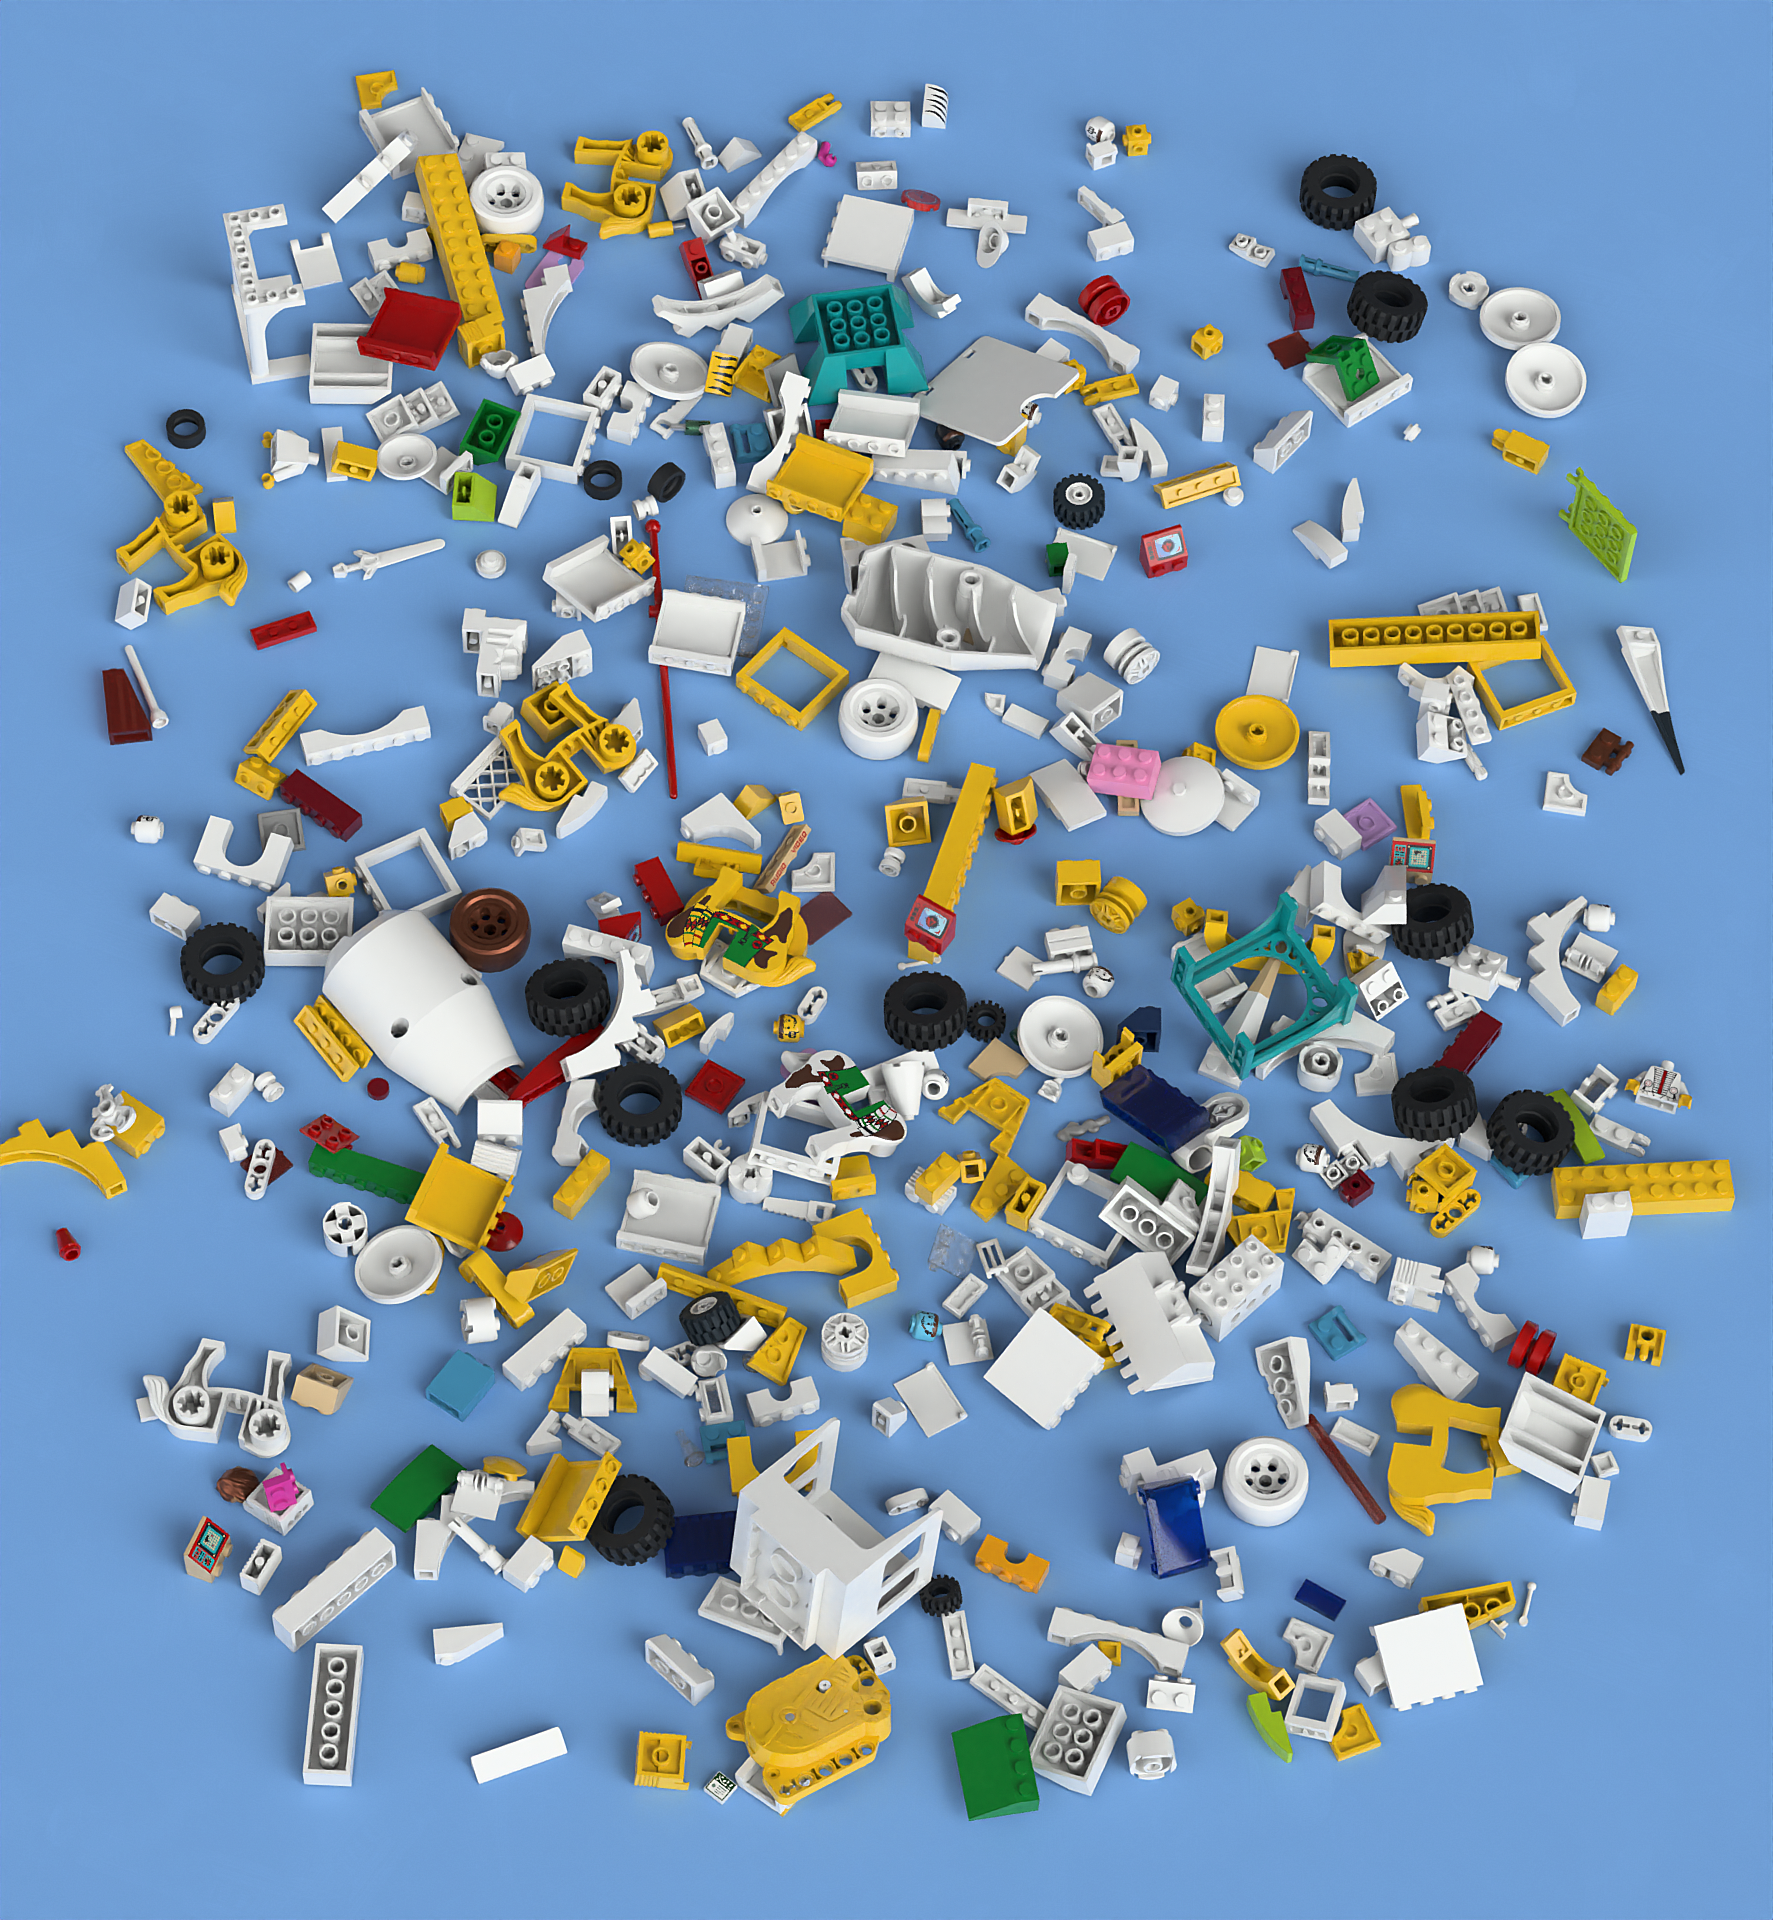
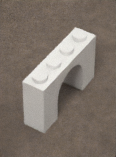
(264, 873)
(1329, 903)
(584, 943)

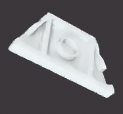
(714, 973)

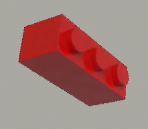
(657, 890)

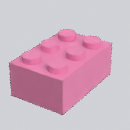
(1124, 771)

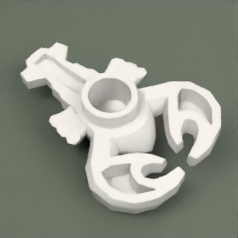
(110, 1113)

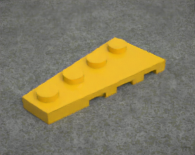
(159, 472)

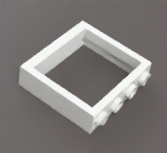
(562, 408)
(418, 838)
(787, 1161)
(1061, 1239)

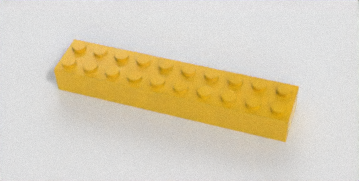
(456, 236)
(1434, 639)
(959, 845)

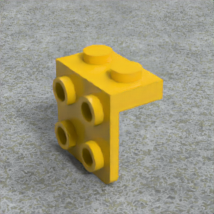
(853, 1178)

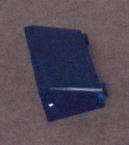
(1174, 1526)

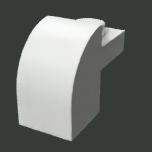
(1125, 465)
(1021, 471)

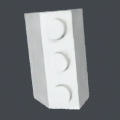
(1283, 440)
(679, 1668)

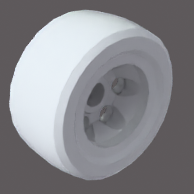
(509, 213)
(882, 735)
(1259, 1503)

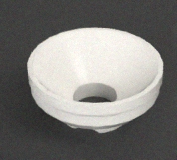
(1174, 1629)

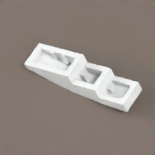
(1318, 768)

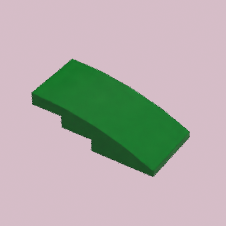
(1154, 1173)
(417, 1488)

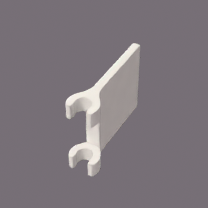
(316, 265)

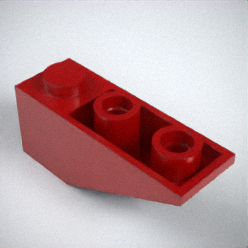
(696, 261)

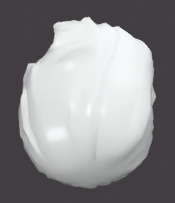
(498, 363)

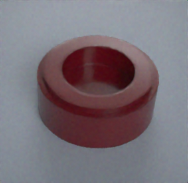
(378, 1089)

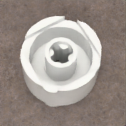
(1319, 1066)
(749, 1181)
(478, 1320)
(1151, 1754)

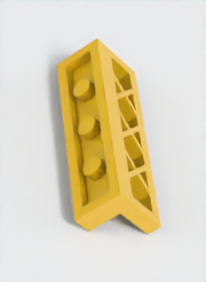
(1197, 484)
(281, 725)

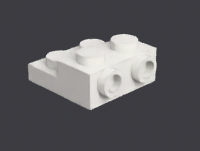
(890, 119)

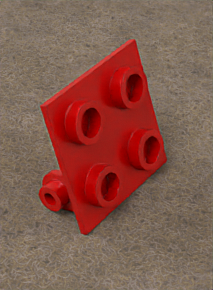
(329, 1134)

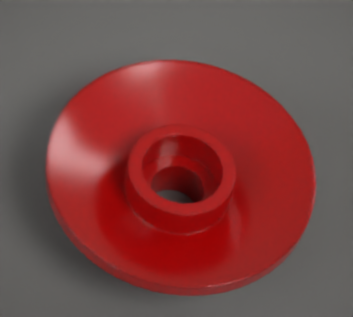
(1016, 839)
(507, 1238)

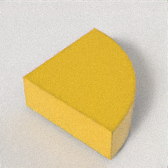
(1111, 1650)

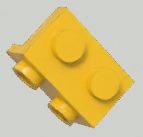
(259, 777)

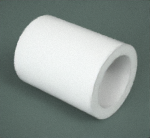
(299, 581)

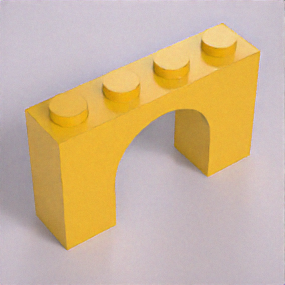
(879, 1277)
(742, 1468)

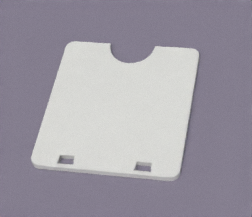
(991, 388)

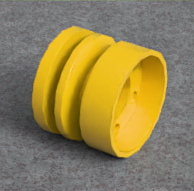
(1118, 905)

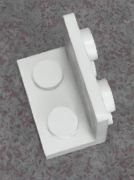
(443, 472)
(1239, 800)
(636, 1291)

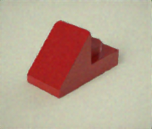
(563, 244)

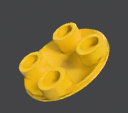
(503, 1465)

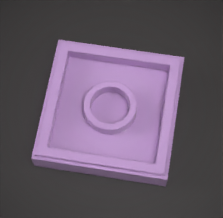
(1370, 823)

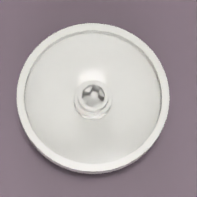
(1519, 318)
(669, 370)
(1545, 380)
(1185, 797)
(1059, 1036)
(398, 1264)

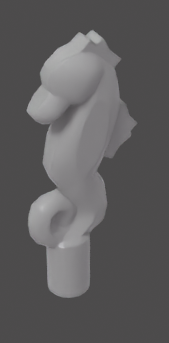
(1074, 1130)

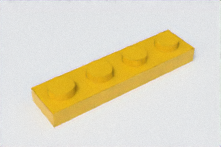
(326, 1043)

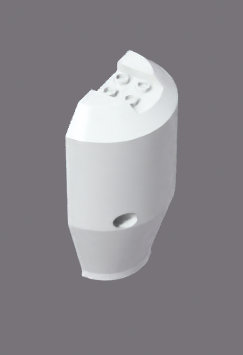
(924, 601)
(419, 1006)

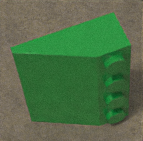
(996, 1768)

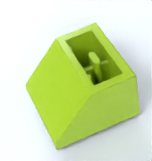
(473, 498)

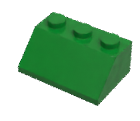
(489, 432)

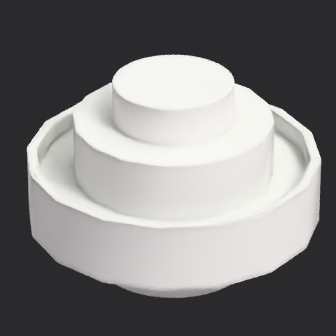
(490, 564)

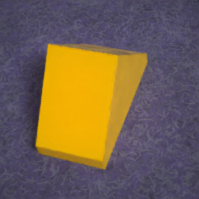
(224, 515)
(753, 800)

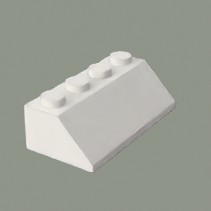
(1145, 1222)

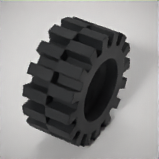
(986, 1031)
(943, 1604)

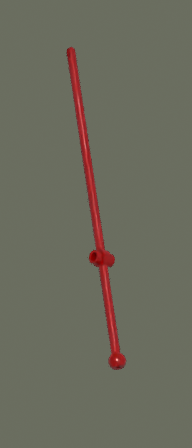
(653, 528)

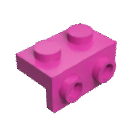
(281, 1490)

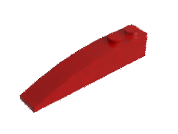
(549, 1072)

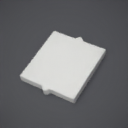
(1018, 968)

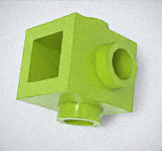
(1251, 1153)

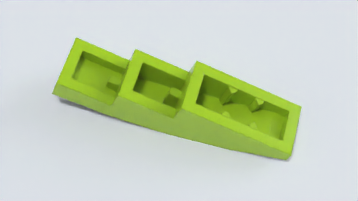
(1585, 1142)

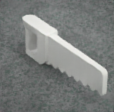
(673, 415)
(799, 1209)

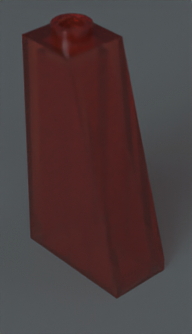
(124, 712)

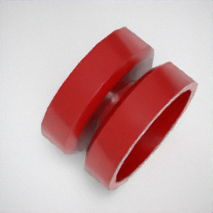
(1104, 300)
(1533, 1349)

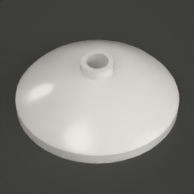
(406, 456)
(767, 524)

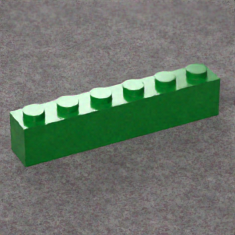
(366, 1173)

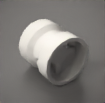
(645, 507)
(892, 860)
(267, 1084)

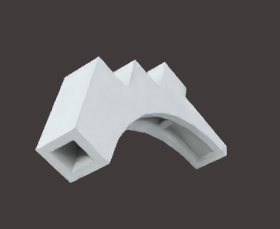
(371, 175)
(719, 311)
(1548, 983)
(620, 1029)
(1359, 1034)
(1376, 1149)
(1218, 1207)
(435, 1535)

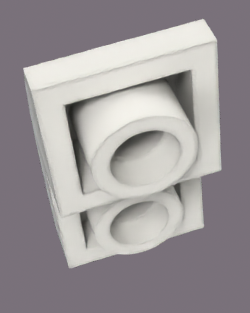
(1248, 249)
(741, 1113)
(1340, 1171)

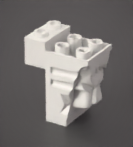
(499, 648)
(1141, 1468)

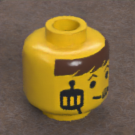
(789, 1028)

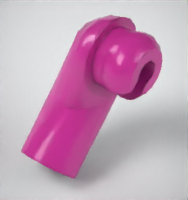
(824, 155)

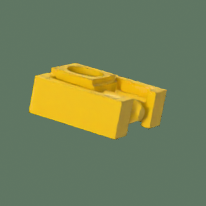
(1635, 1341)

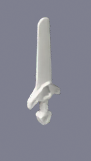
(371, 562)

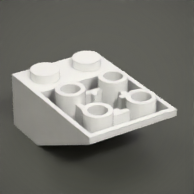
(563, 661)

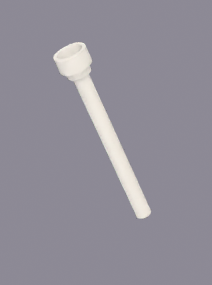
(158, 717)

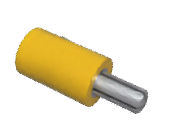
(664, 228)

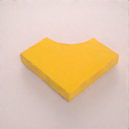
(374, 87)
(1355, 1734)

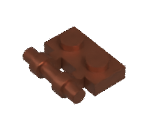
(1601, 750)

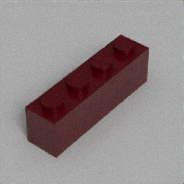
(321, 805)
(1471, 1043)

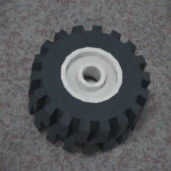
(1079, 501)
(710, 1318)

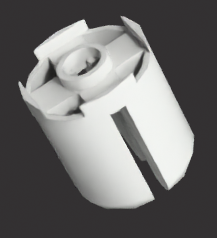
(356, 1229)

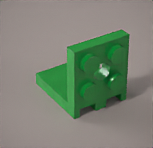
(1347, 356)

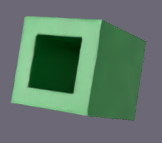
(1056, 557)

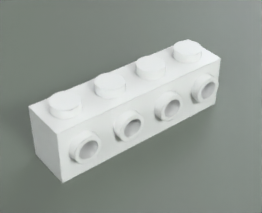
(1365, 1259)

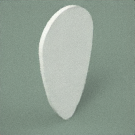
(1353, 942)

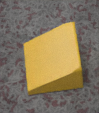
(571, 1562)

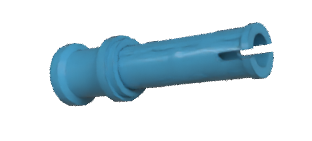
(1318, 267)
(972, 531)

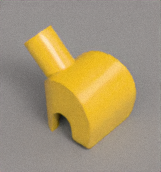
(1359, 960)

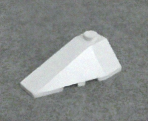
(1388, 897)
(1288, 1374)

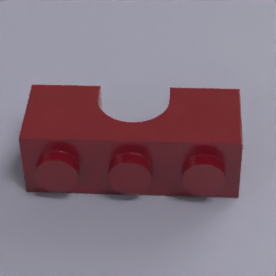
(1300, 304)

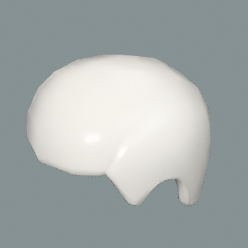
(708, 1360)

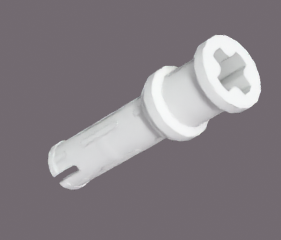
(702, 149)
(1075, 964)
(486, 1552)

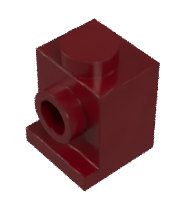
(1363, 1188)

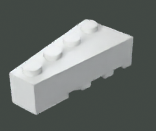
(919, 469)
(1435, 1362)

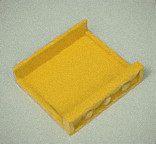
(821, 478)
(459, 1200)
(568, 1498)

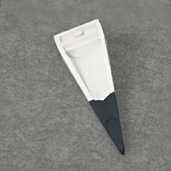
(1644, 659)

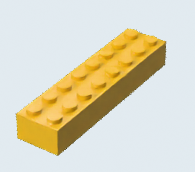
(1652, 1186)

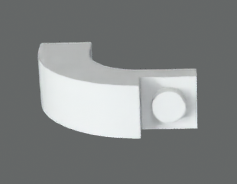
(928, 295)
(1415, 681)

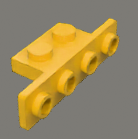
(1416, 812)
(710, 859)
(343, 1031)

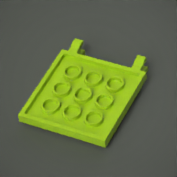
(1600, 526)

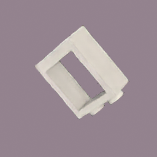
(1311, 1727)

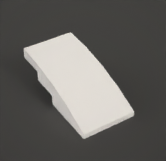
(413, 413)
(1471, 602)
(927, 683)
(1067, 795)
(1034, 1284)

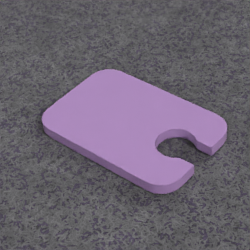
(551, 260)

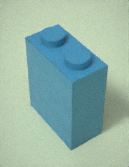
(460, 1385)

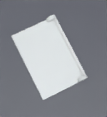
(1092, 555)
(1273, 673)
(930, 1400)

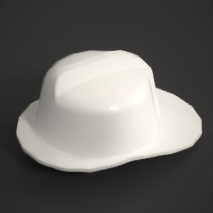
(992, 243)

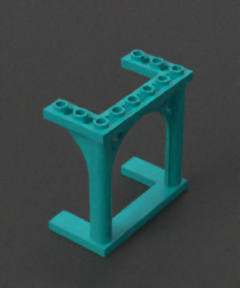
(1278, 927)

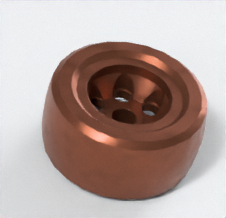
(486, 947)

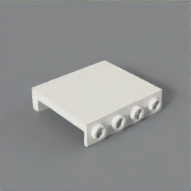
(418, 116)
(869, 235)
(1327, 386)
(873, 423)
(596, 580)
(697, 632)
(681, 1224)
(1044, 1369)
(1427, 1656)

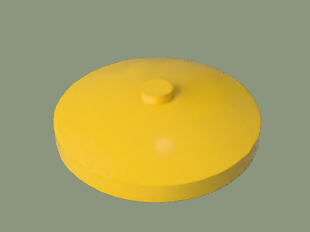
(1257, 732)

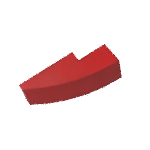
(1096, 1154)

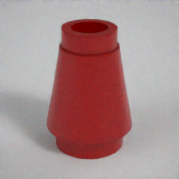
(67, 1245)

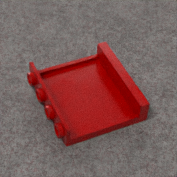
(411, 329)

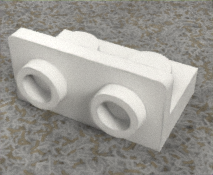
(876, 175)

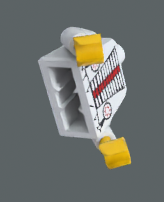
(288, 456)
(1660, 1088)

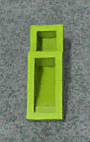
(1269, 1725)

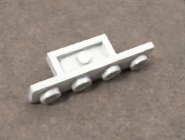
(983, 211)
(1469, 708)

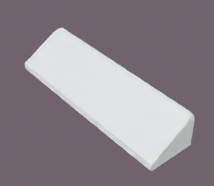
(875, 1076)
(518, 1755)

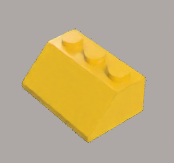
(540, 1275)

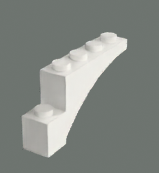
(542, 304)

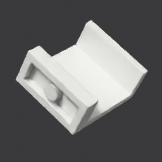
(780, 559)

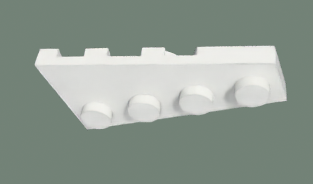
(472, 155)

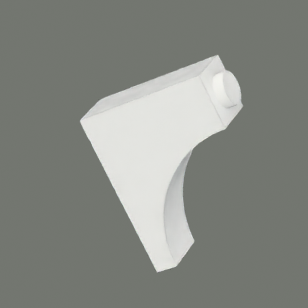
(719, 819)

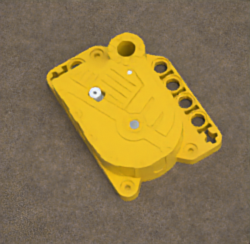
(811, 1725)

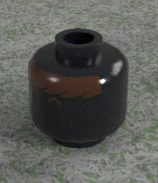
(948, 437)

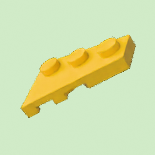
(998, 1188)
(779, 1351)

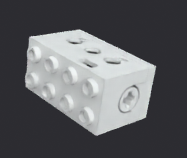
(1235, 1287)

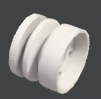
(1131, 656)
(841, 1352)

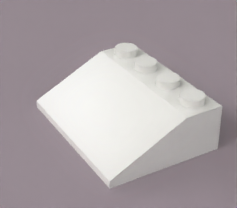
(305, 929)
(1076, 1738)

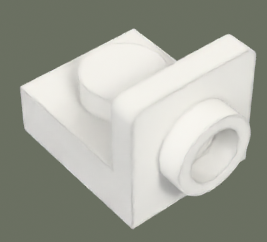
(963, 462)
(528, 840)

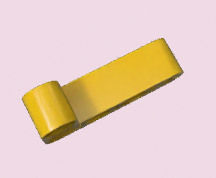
(491, 1281)

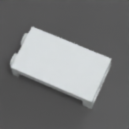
(1219, 990)

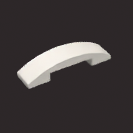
(673, 996)

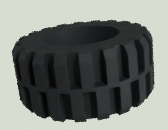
(1338, 172)
(1387, 306)
(1435, 939)
(218, 941)
(564, 980)
(929, 1030)
(640, 1079)
(1434, 1103)
(1543, 1115)
(647, 1536)

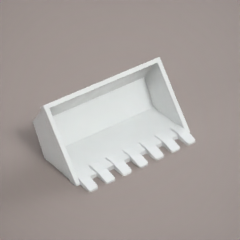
(1152, 1323)

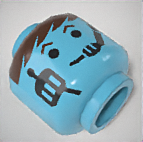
(925, 1326)

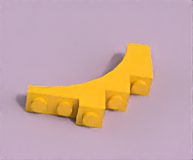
(63, 1149)
(784, 1255)

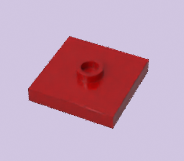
(714, 1087)

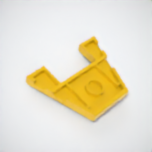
(995, 1104)
(1268, 1227)
(592, 1359)

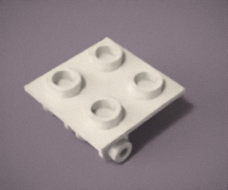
(1589, 957)
(967, 1341)
(478, 1495)

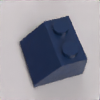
(1146, 1027)

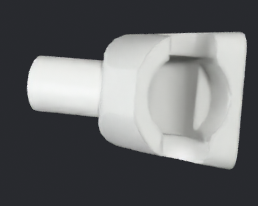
(1051, 1089)

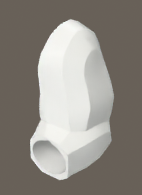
(1227, 1116)

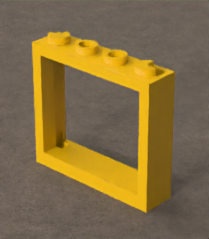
(810, 655)
(1528, 710)

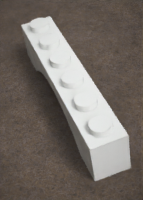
(791, 158)
(1050, 315)
(791, 395)
(407, 727)
(1074, 1628)

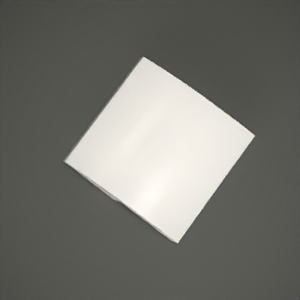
(371, 292)

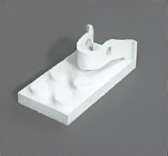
(731, 1608)

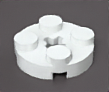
(1464, 298)

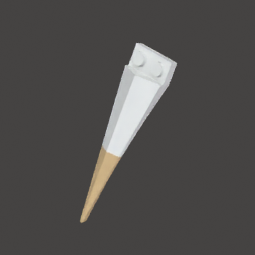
(1246, 1018)

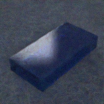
(1320, 1600)

